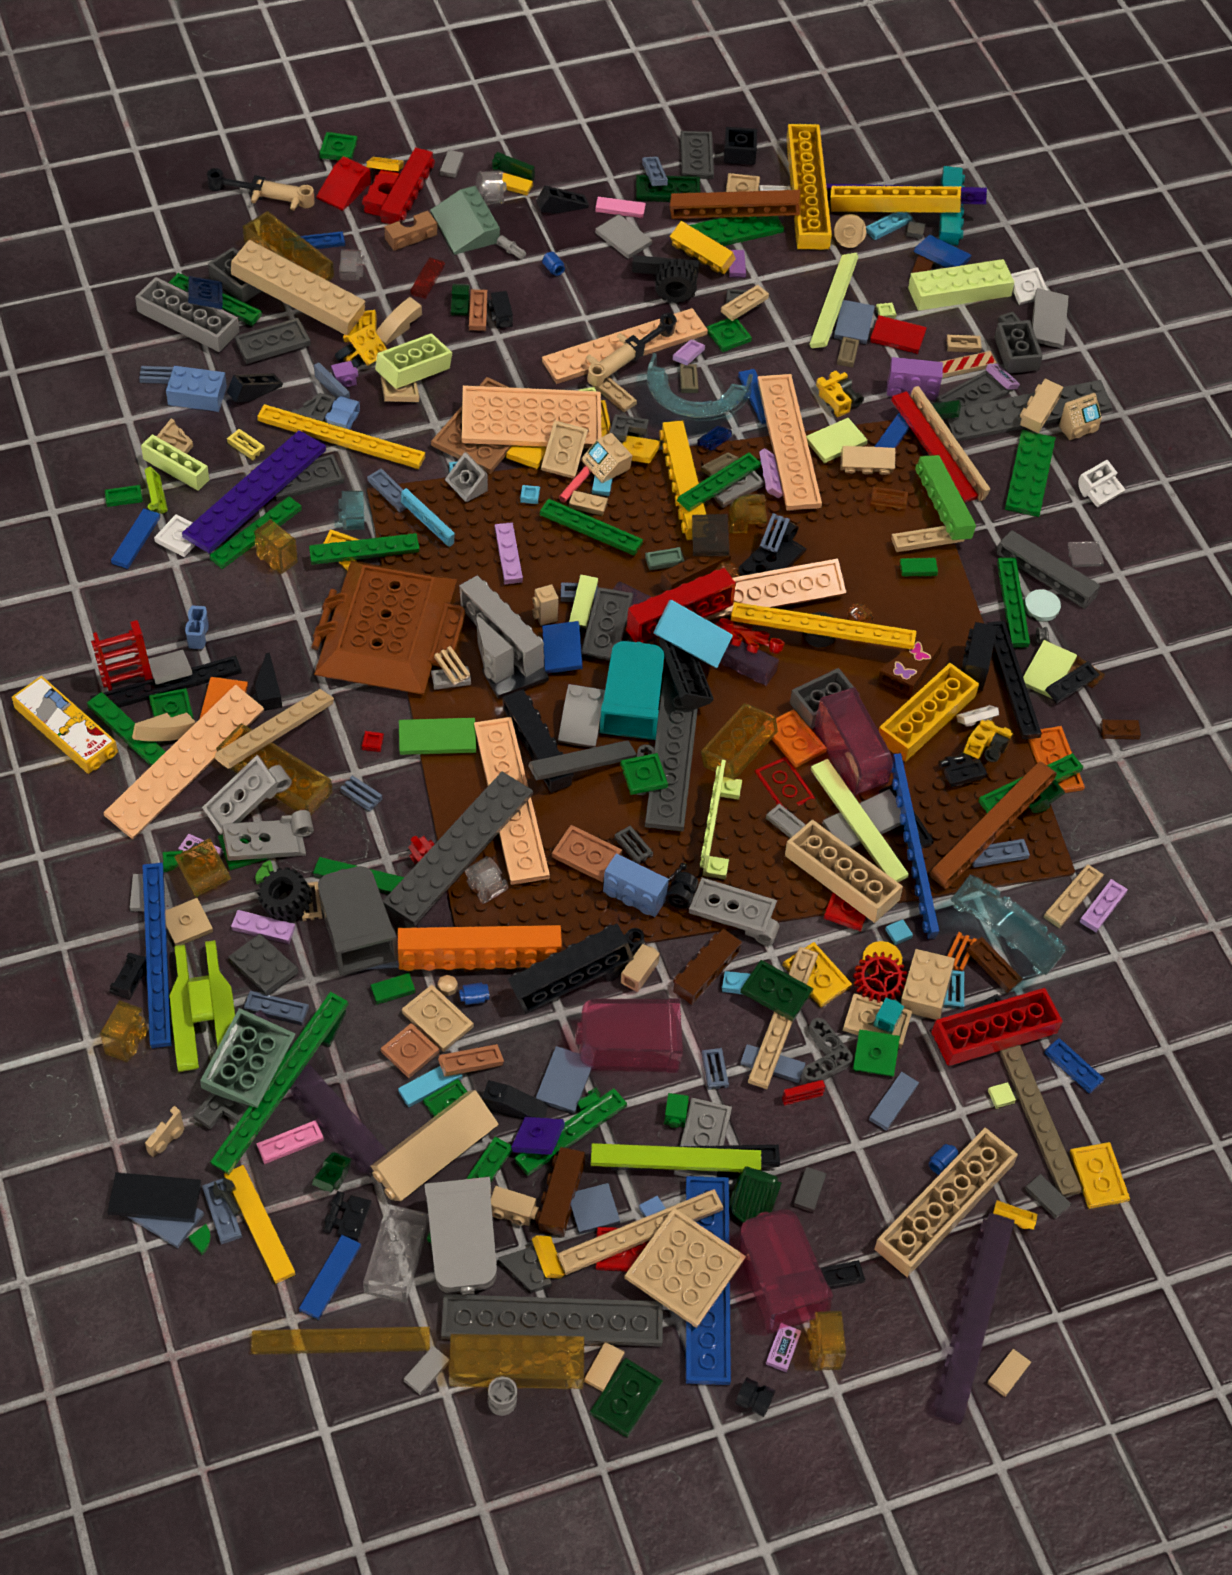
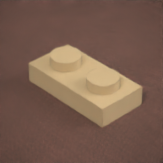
(588, 503)

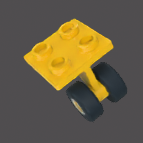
(367, 346)

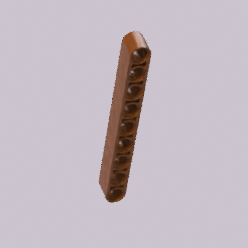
(992, 825)

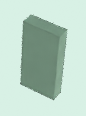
(664, 558)

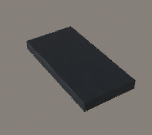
(154, 1197)

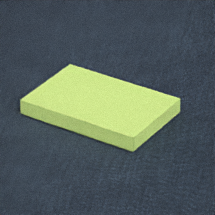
(830, 440)
(1048, 666)

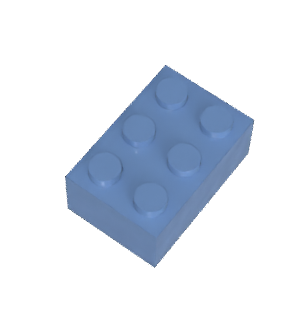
(196, 388)
(635, 885)

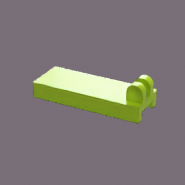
(158, 501)

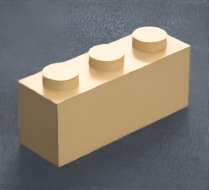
(1041, 405)
(867, 459)

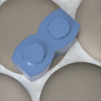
(343, 412)
(197, 627)

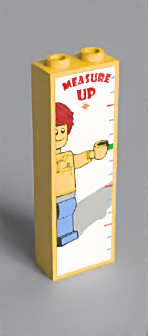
(65, 724)

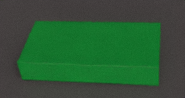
(123, 495)
(918, 567)
(392, 988)

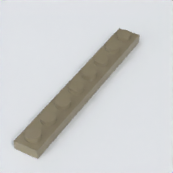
(1040, 1121)

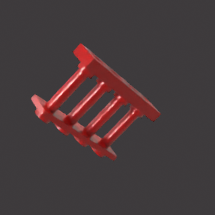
(136, 647)

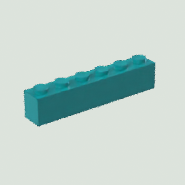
(951, 223)

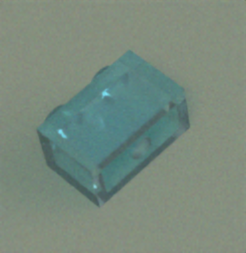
(352, 510)

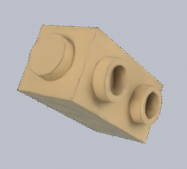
(545, 605)
(640, 968)
(513, 1206)

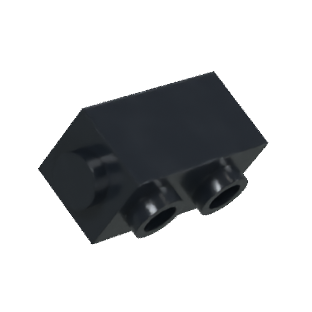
(501, 309)

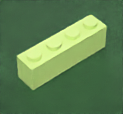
(175, 462)

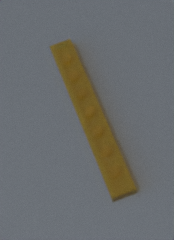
(340, 1340)

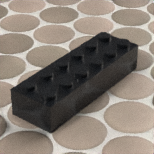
(571, 968)

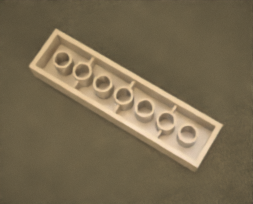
(297, 287)
(945, 1202)

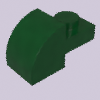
(460, 299)
(1048, 796)
(333, 1172)

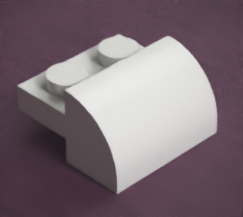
(1100, 484)

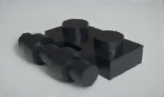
(963, 773)
(353, 1219)

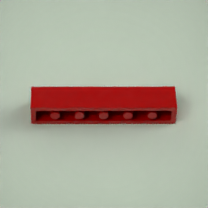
(407, 186)

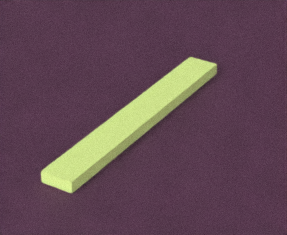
(834, 300)
(859, 820)

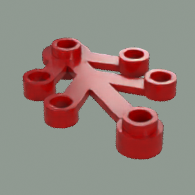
(745, 632)

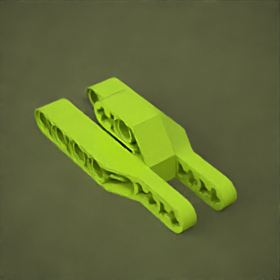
(196, 1001)

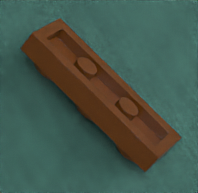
(994, 965)

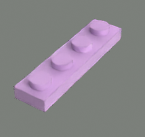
(508, 553)

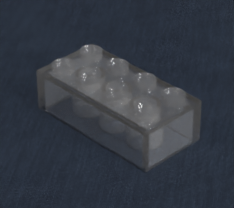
(396, 1253)

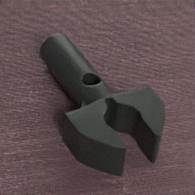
(227, 1195)

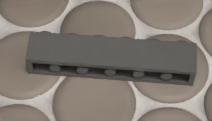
(1049, 569)

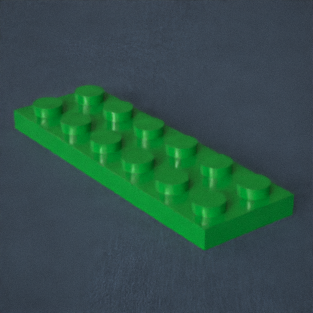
(739, 229)
(1030, 473)

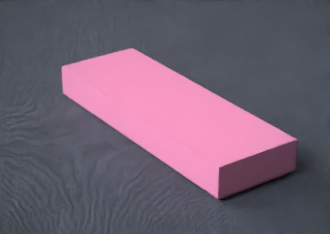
(621, 207)
(290, 1142)

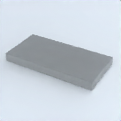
(1050, 317)
(881, 811)
(704, 1126)

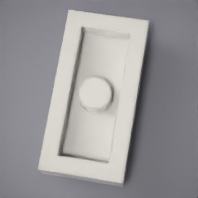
(971, 717)

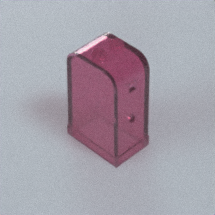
(853, 741)
(631, 1034)
(782, 1270)

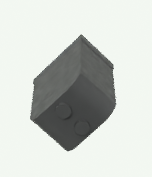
(356, 920)

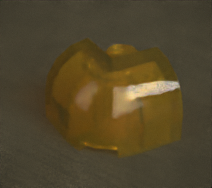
(745, 511)

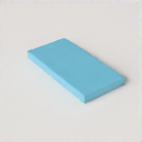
(693, 633)

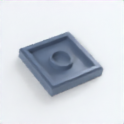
(594, 1209)

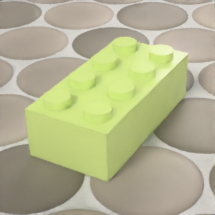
(413, 360)

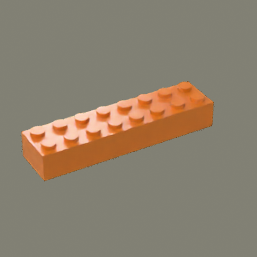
(476, 947)

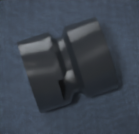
(682, 890)
(755, 1397)

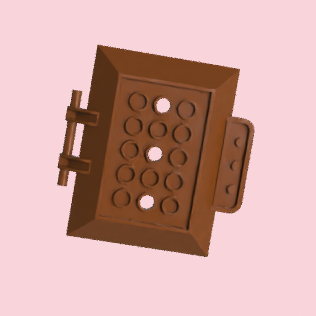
(418, 627)

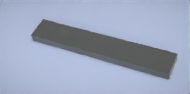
(581, 760)

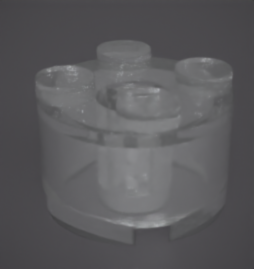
(491, 186)
(486, 879)

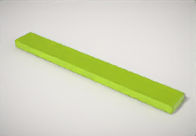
(674, 1157)

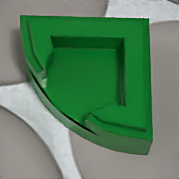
(169, 860)
(594, 1095)
(201, 1239)

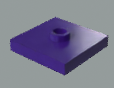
(538, 1135)

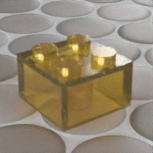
(275, 546)
(202, 867)
(123, 1031)
(827, 1340)

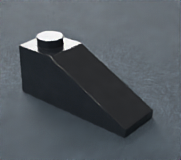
(558, 200)
(252, 386)
(267, 687)
(512, 1102)

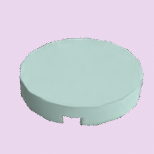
(1042, 605)

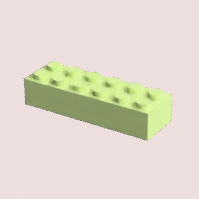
(961, 284)

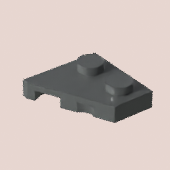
(316, 407)
(526, 1268)

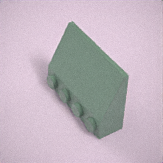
(466, 221)
(247, 1059)

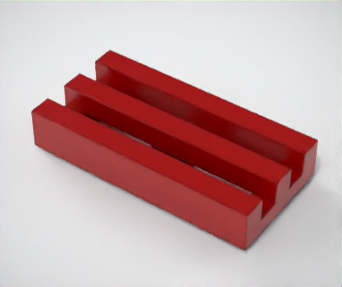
(803, 1092)

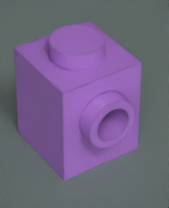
(345, 373)

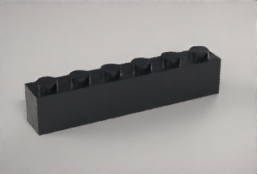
(534, 734)

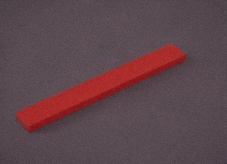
(932, 443)

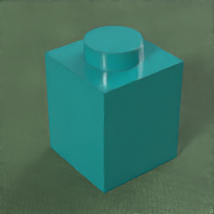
(889, 1015)

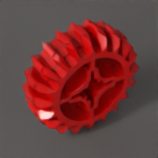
(878, 962)

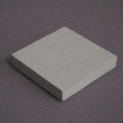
(169, 667)

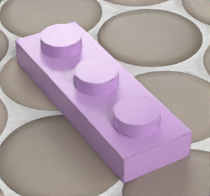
(771, 473)
(1103, 905)
(268, 927)

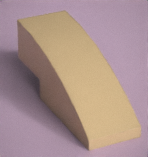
(399, 320)
(163, 728)

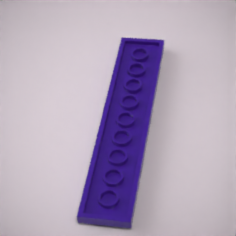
(253, 491)

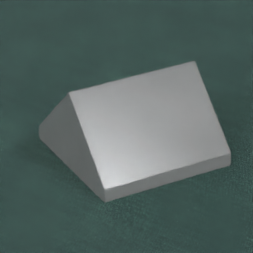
(468, 478)

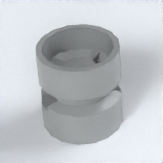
(502, 1396)

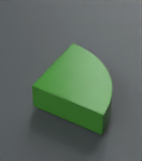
(264, 871)

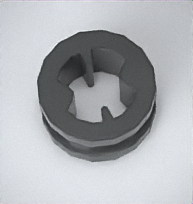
(1042, 634)

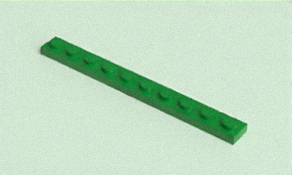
(287, 1073)

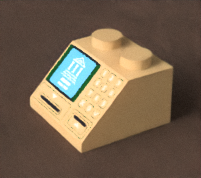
(1080, 417)
(607, 458)

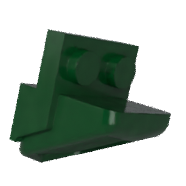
(754, 1194)

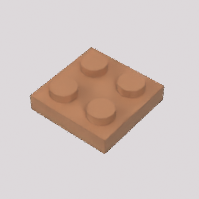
(410, 1050)

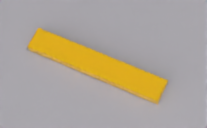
(260, 1225)

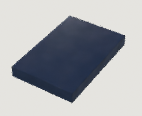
(205, 292)

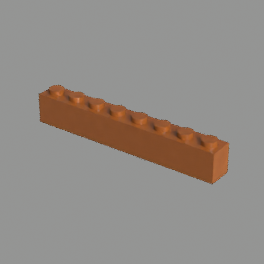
(735, 204)

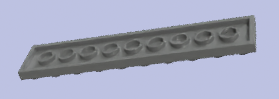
(1004, 414)
(675, 748)
(457, 848)
(595, 1319)

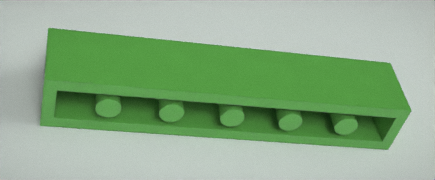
(945, 497)

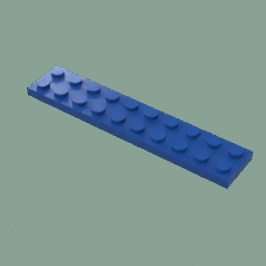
(709, 1344)

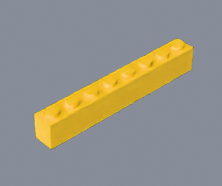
(895, 199)
(681, 469)

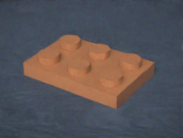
(585, 852)

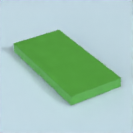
(437, 736)

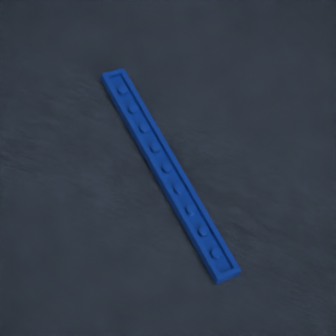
(914, 849)
(156, 956)

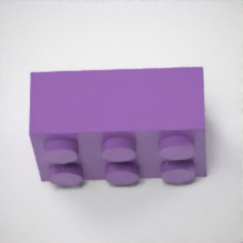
(910, 373)

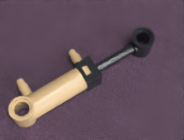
(261, 188)
(631, 350)

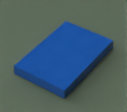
(941, 252)
(562, 647)

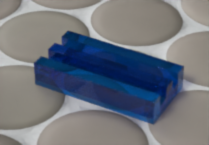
(714, 437)

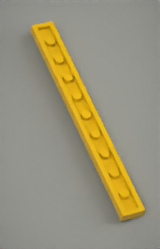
(341, 436)
(823, 625)

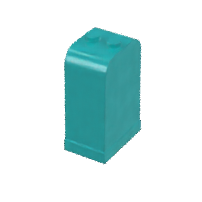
(633, 690)

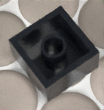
(740, 145)

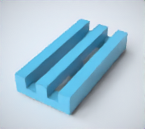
(953, 1004)

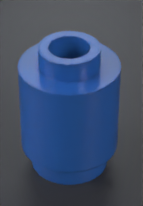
(553, 263)
(474, 993)
(943, 1158)

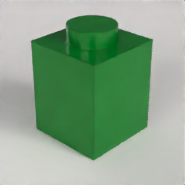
(676, 1110)

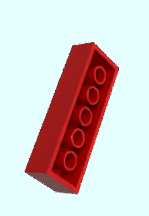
(702, 596)
(996, 1026)

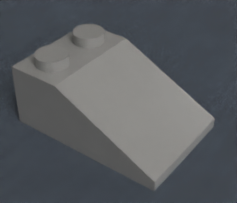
(494, 652)
(581, 716)

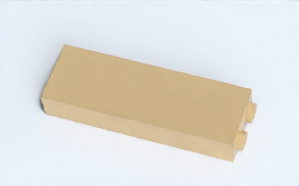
(433, 1146)

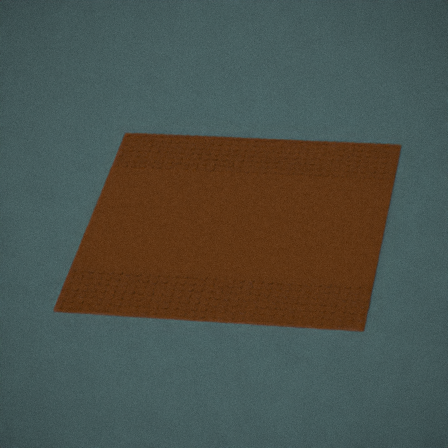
(599, 797)

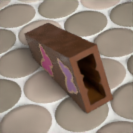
(911, 666)

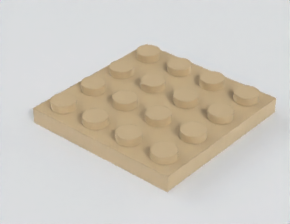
(685, 1267)

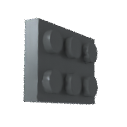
(263, 964)

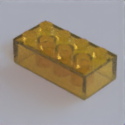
(739, 740)

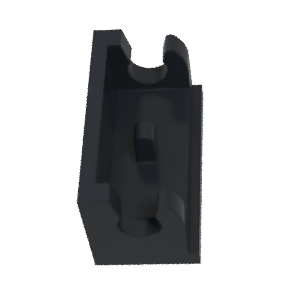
(129, 976)

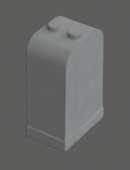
(462, 1235)

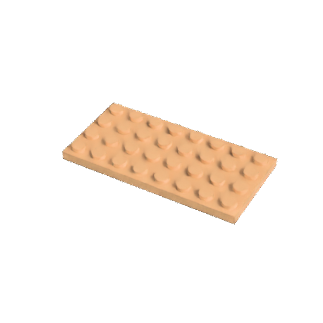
(526, 414)

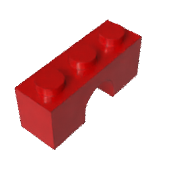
(379, 191)

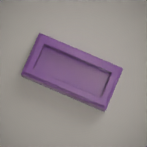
(738, 267)

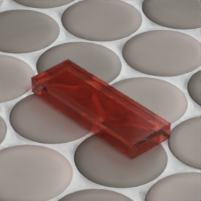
(427, 277)

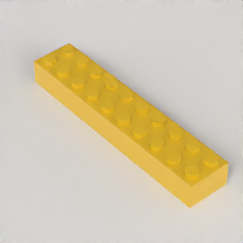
(808, 176)

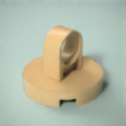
(850, 230)

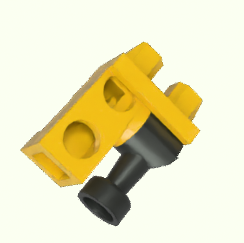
(838, 393)
(988, 735)

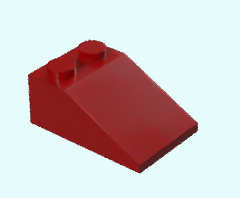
(344, 183)

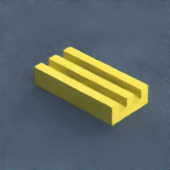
(243, 445)

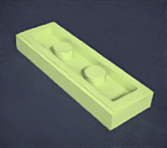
(584, 600)

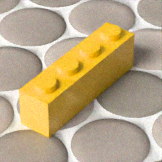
(702, 247)

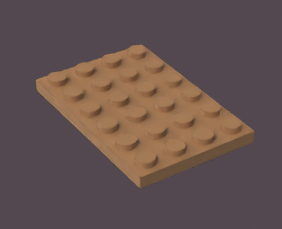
(450, 440)

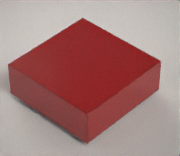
(372, 741)

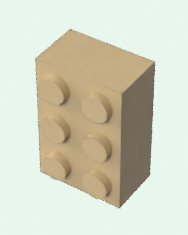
(927, 984)

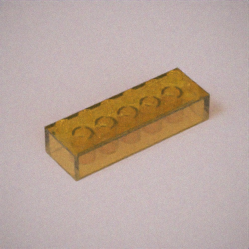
(280, 239)
(308, 785)
(523, 1358)

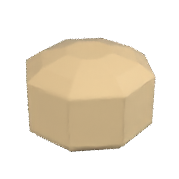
(447, 985)

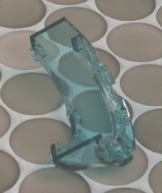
(699, 411)
(1011, 922)

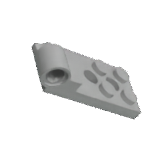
(255, 782)
(284, 837)
(752, 913)

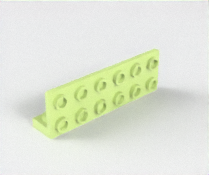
(727, 788)

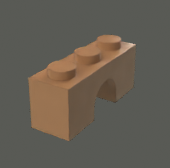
(401, 236)

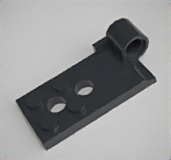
(786, 556)

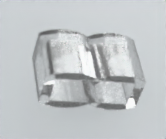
(350, 265)

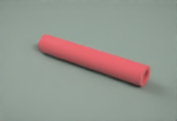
(577, 481)

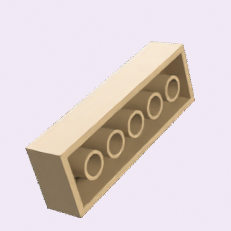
(843, 871)

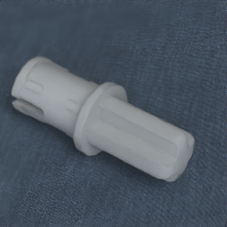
(511, 247)

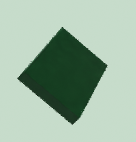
(776, 990)
(626, 1397)

